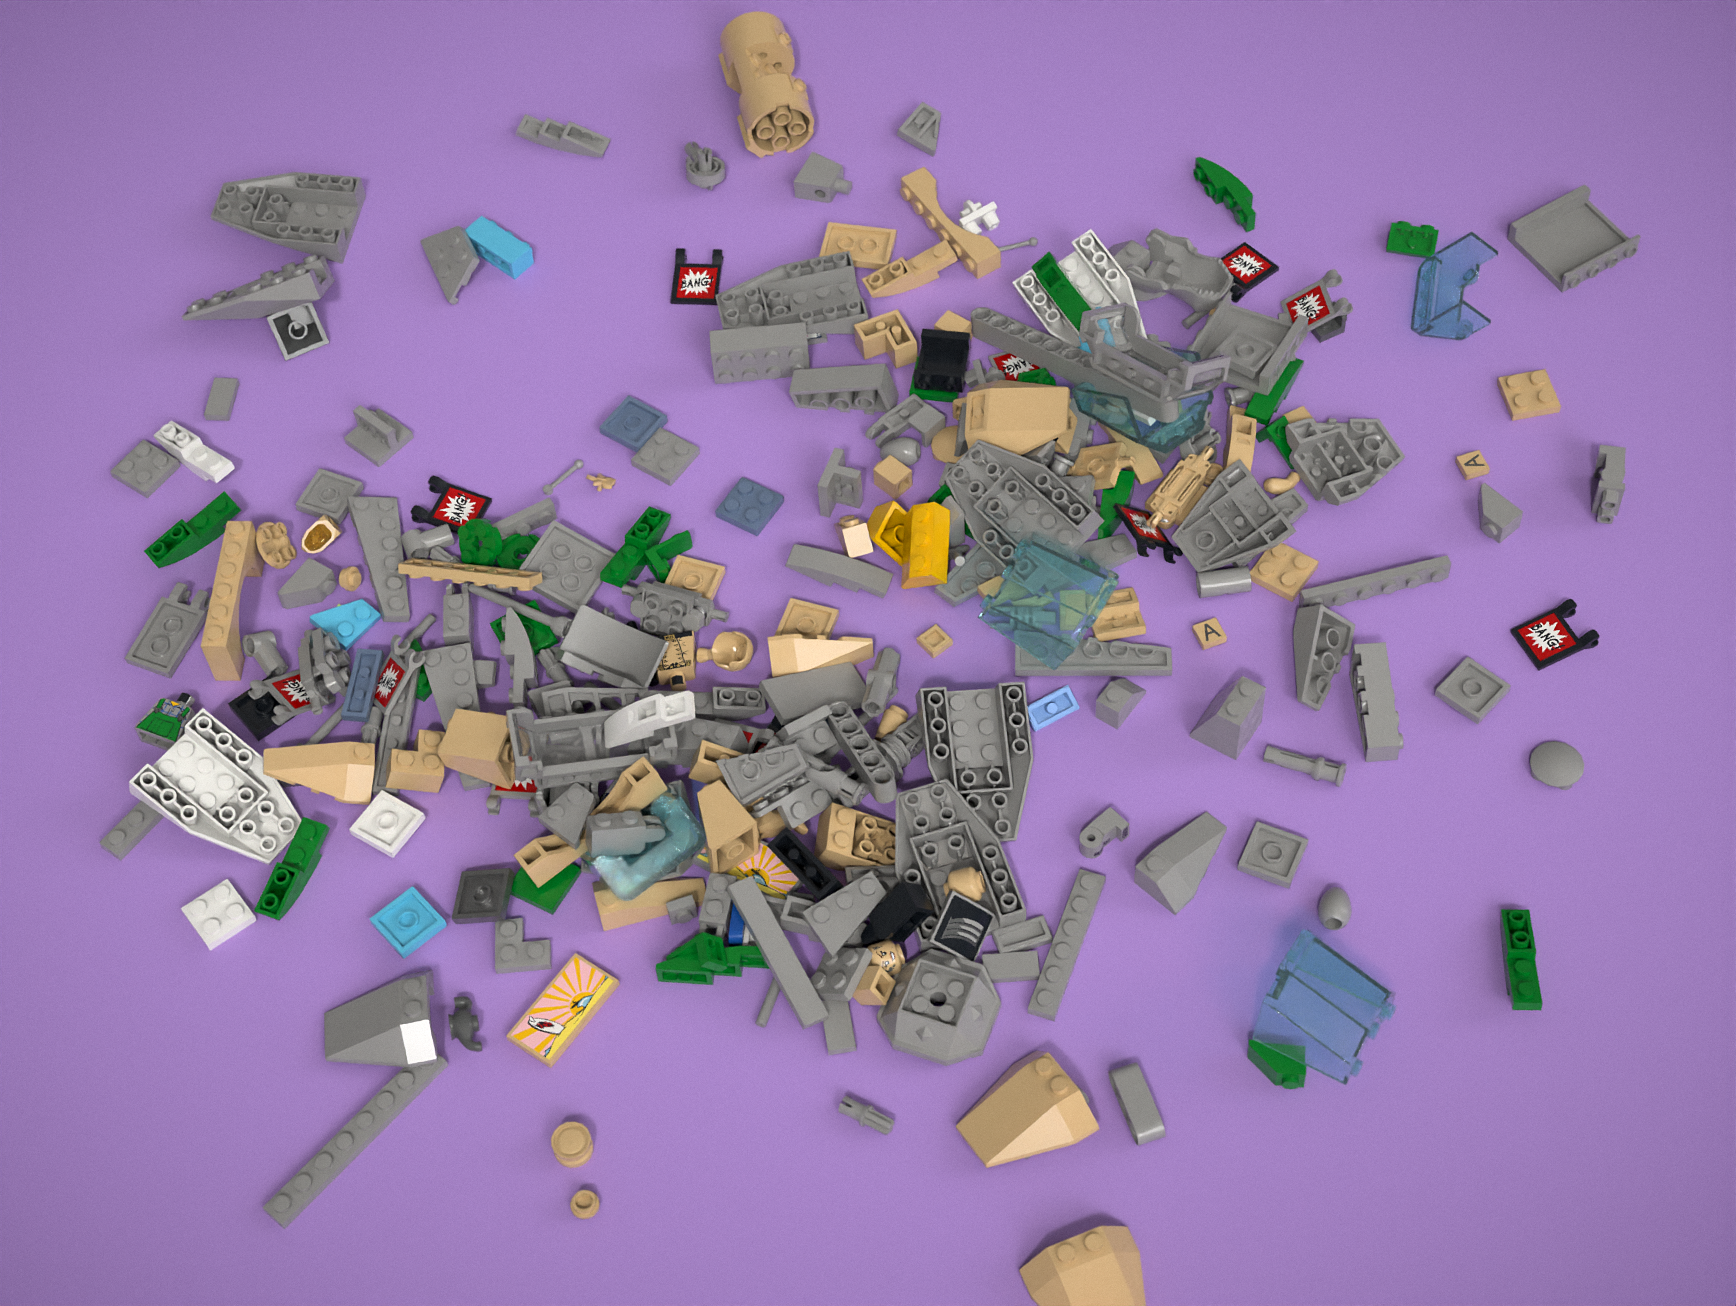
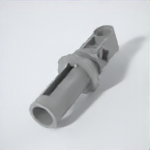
(898, 751)

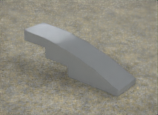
(565, 138)
(838, 569)

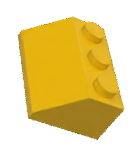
(925, 546)

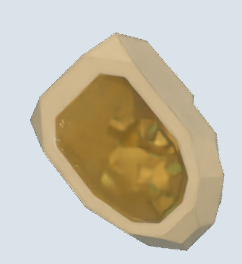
(320, 535)

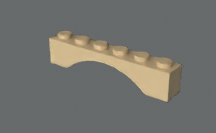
(975, 251)
(633, 791)

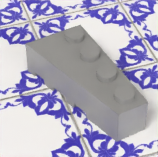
(845, 388)
(1375, 702)
(692, 732)

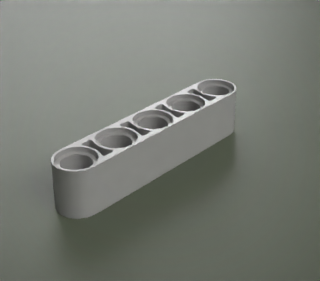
(862, 752)

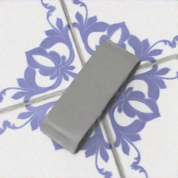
(1136, 1104)

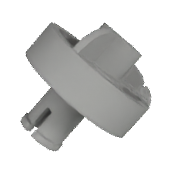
(702, 167)
(1204, 438)

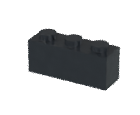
(804, 865)

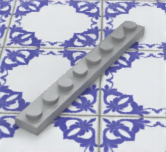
(351, 1141)

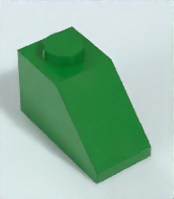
(1277, 1067)

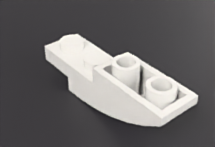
(192, 453)
(647, 715)

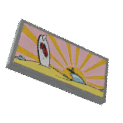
(766, 868)

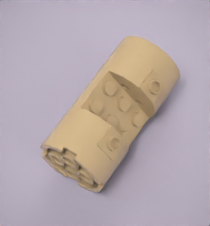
(759, 67)

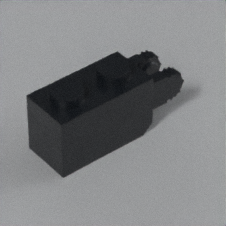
(898, 915)

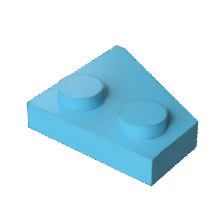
(347, 621)

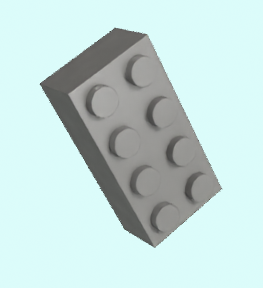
(758, 352)

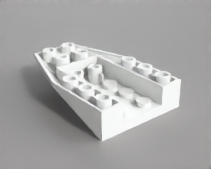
(1093, 273)
(218, 791)

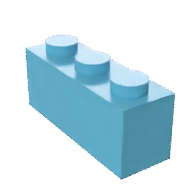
(500, 247)

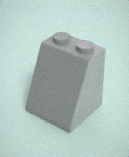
(1232, 718)

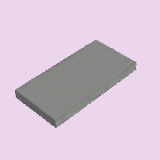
(806, 691)

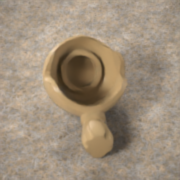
(729, 651)

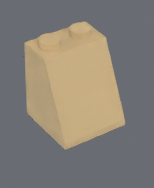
(479, 747)
(728, 828)

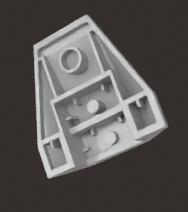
(1231, 522)
(385, 1025)

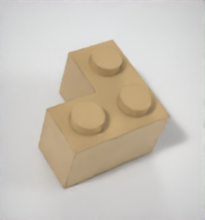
(886, 334)
(418, 768)

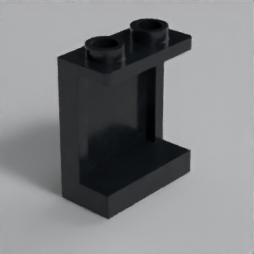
(942, 360)

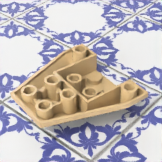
(1016, 414)

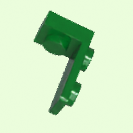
(1276, 433)
(659, 554)
(709, 949)

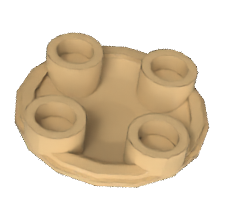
(944, 445)
(275, 544)

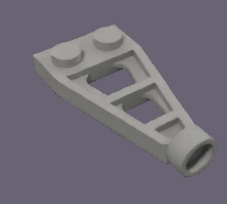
(560, 701)

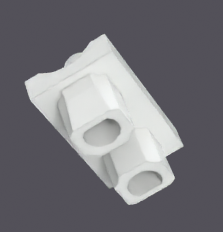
(976, 214)

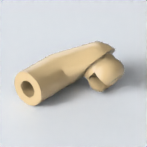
(1280, 486)

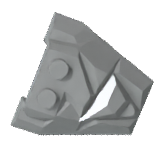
(1341, 458)

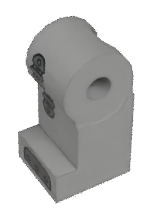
(1102, 832)

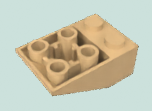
(853, 839)

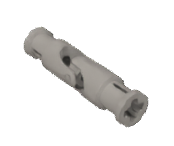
(828, 776)

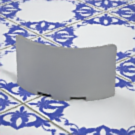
(610, 649)

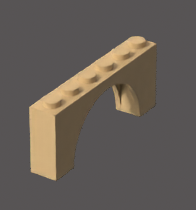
(221, 634)

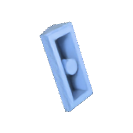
(1051, 708)

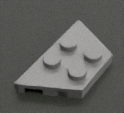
(451, 259)

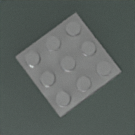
(568, 566)

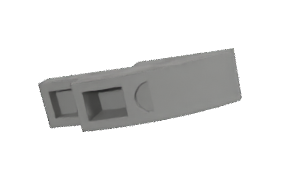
(520, 657)
(728, 703)
(789, 916)

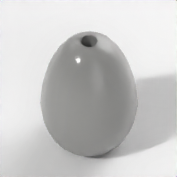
(903, 449)
(1334, 909)

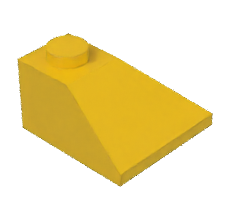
(887, 529)

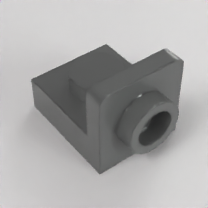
(1331, 328)

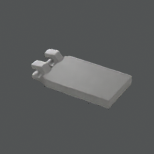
(169, 631)

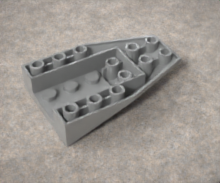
(295, 210)
(808, 291)
(269, 294)
(1013, 498)
(982, 748)
(943, 834)

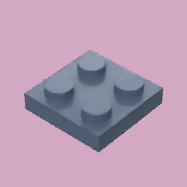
(633, 423)
(749, 506)

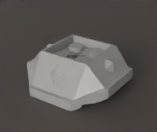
(943, 1032)

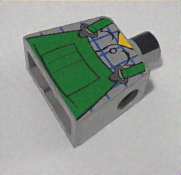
(166, 721)

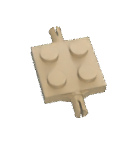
(1103, 463)

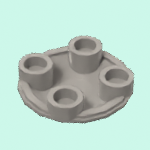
(1556, 764)

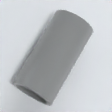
(1223, 582)

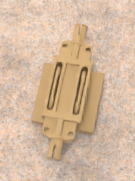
(1179, 491)

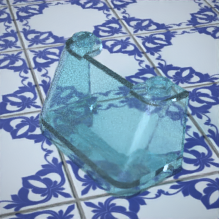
(634, 873)

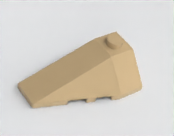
(794, 654)
(330, 768)
(647, 905)

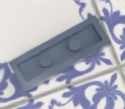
(362, 685)

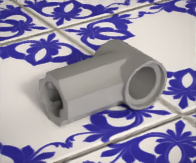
(419, 544)
(263, 648)

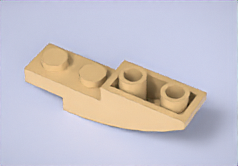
(907, 275)
(1239, 438)

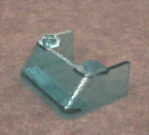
(1440, 290)

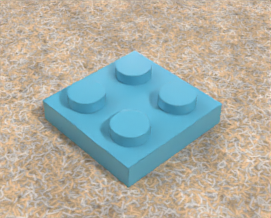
(408, 922)

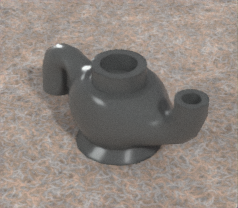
(464, 1024)

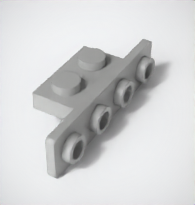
(796, 803)

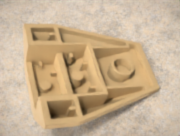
(1027, 1113)
(1088, 1270)

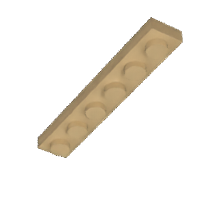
(477, 574)

